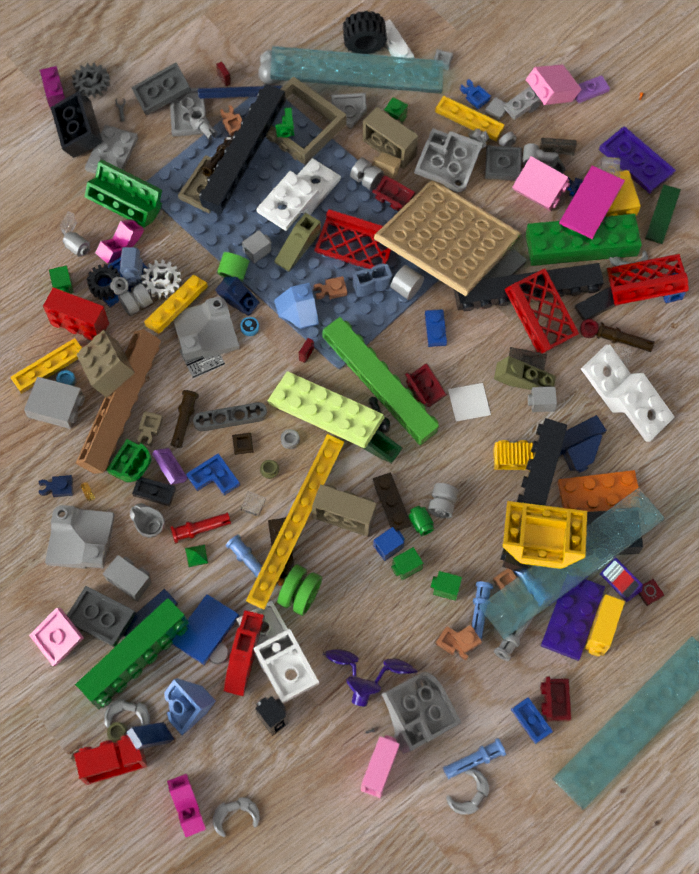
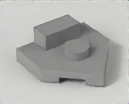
(352, 105)

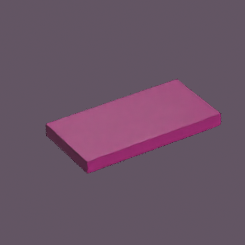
(592, 202)

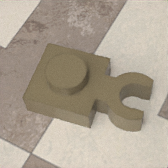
(149, 425)

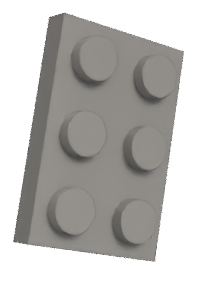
(115, 148)

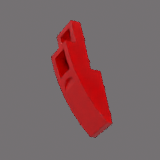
(242, 653)

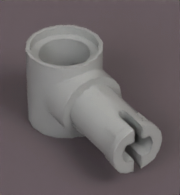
(201, 124)
(534, 151)

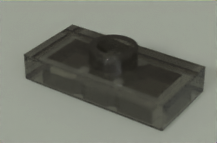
(559, 146)
(530, 357)

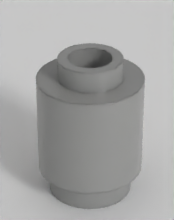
(76, 244)

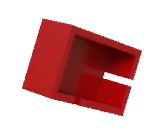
(75, 314)
(109, 760)

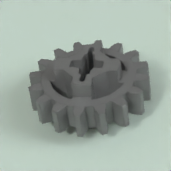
(91, 80)

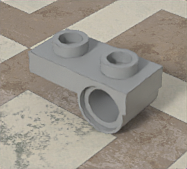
(522, 103)

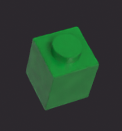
(397, 109)
(61, 279)
(407, 564)
(446, 585)

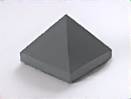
(557, 165)

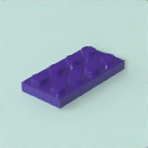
(642, 162)
(573, 619)

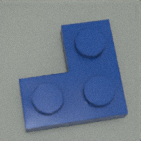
(213, 470)

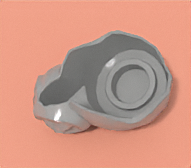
(265, 68)
(147, 520)

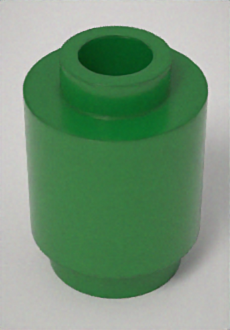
(421, 520)

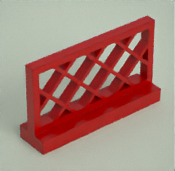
(355, 225)
(648, 287)
(527, 314)

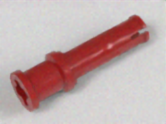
(191, 529)

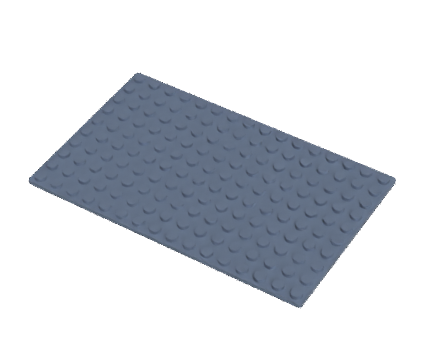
(240, 220)

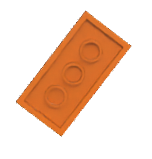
(596, 491)

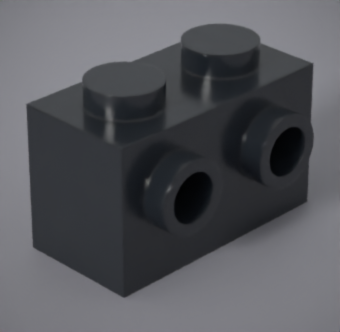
(272, 714)

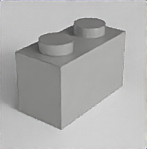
(127, 577)

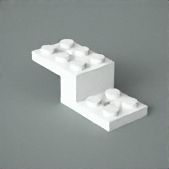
(298, 194)
(627, 393)
(279, 652)

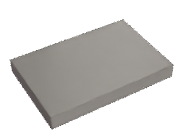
(180, 113)

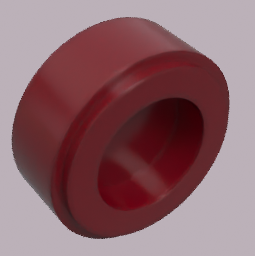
(589, 328)

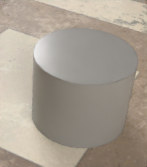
(407, 282)

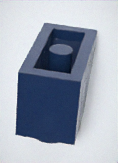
(582, 453)

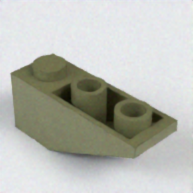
(298, 242)
(522, 375)

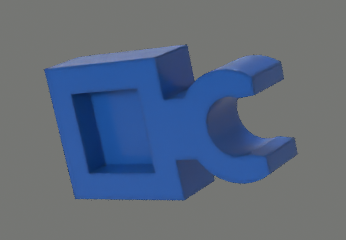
(476, 96)

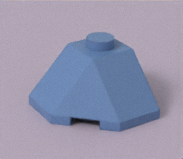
(297, 306)
(187, 704)

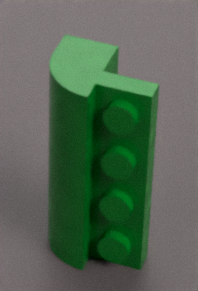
(124, 194)

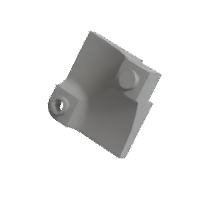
(448, 159)
(206, 330)
(79, 537)
(419, 711)

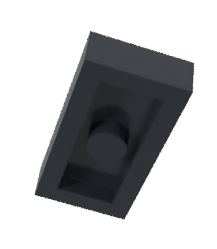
(154, 491)

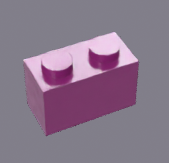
(52, 85)

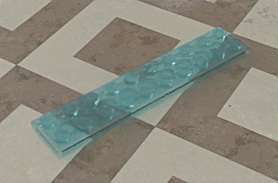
(357, 69)
(544, 585)
(632, 727)

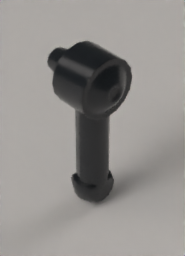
(385, 425)

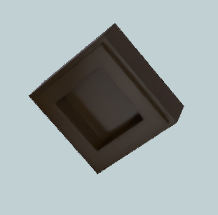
(242, 443)

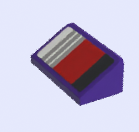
(621, 580)

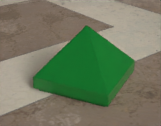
(196, 555)

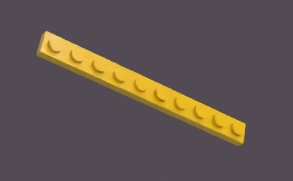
(294, 522)

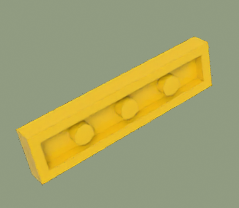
(469, 117)
(175, 304)
(47, 365)

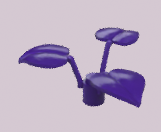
(361, 687)

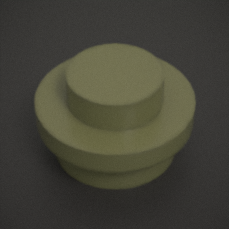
(269, 469)
(116, 731)

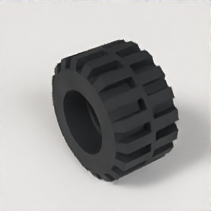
(364, 32)

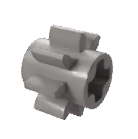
(479, 135)

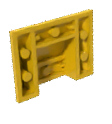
(545, 534)

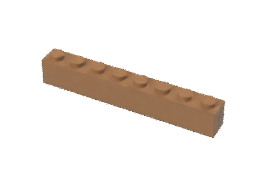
(117, 406)

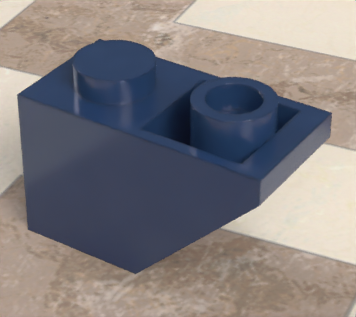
(237, 295)

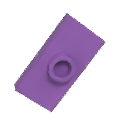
(592, 88)
(169, 466)

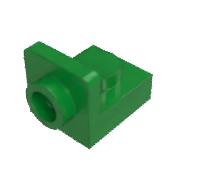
(287, 128)

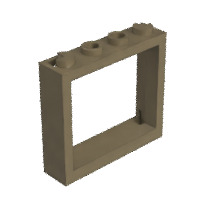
(317, 102)

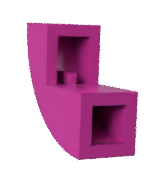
(125, 236)
(186, 805)

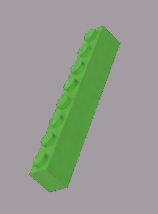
(380, 380)

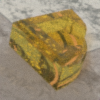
(87, 491)

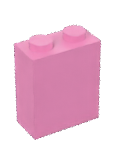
(553, 84)
(541, 184)
(380, 766)

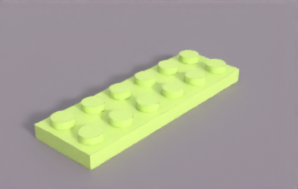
(326, 409)

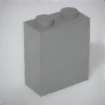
(54, 402)

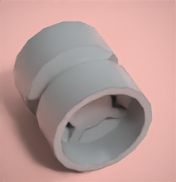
(367, 174)
(136, 298)
(444, 497)

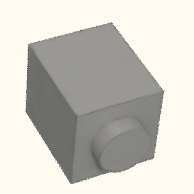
(257, 246)
(542, 399)

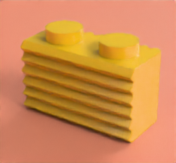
(512, 455)

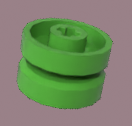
(299, 590)

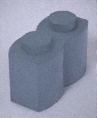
(131, 265)
(371, 280)

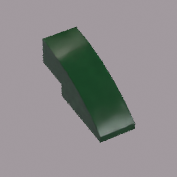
(662, 214)
(383, 447)

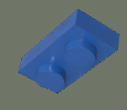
(435, 328)
(531, 720)

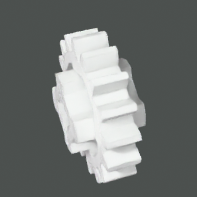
(161, 271)

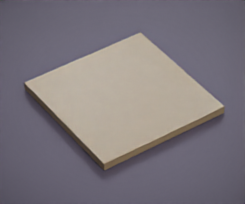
(448, 237)

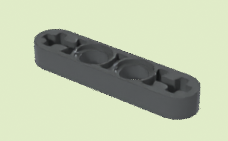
(230, 419)

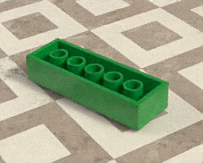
(558, 244)
(133, 654)

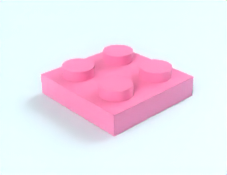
(56, 636)

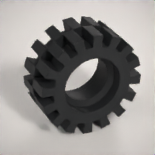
(96, 275)

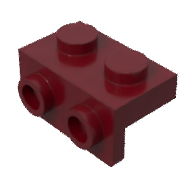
(393, 192)
(425, 385)
(556, 699)

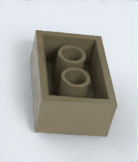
(390, 136)
(105, 363)
(344, 509)

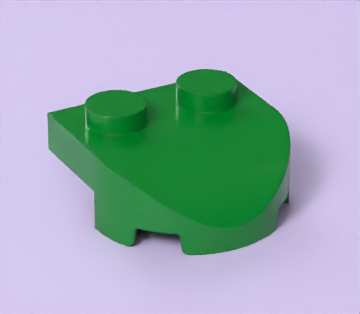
(130, 462)

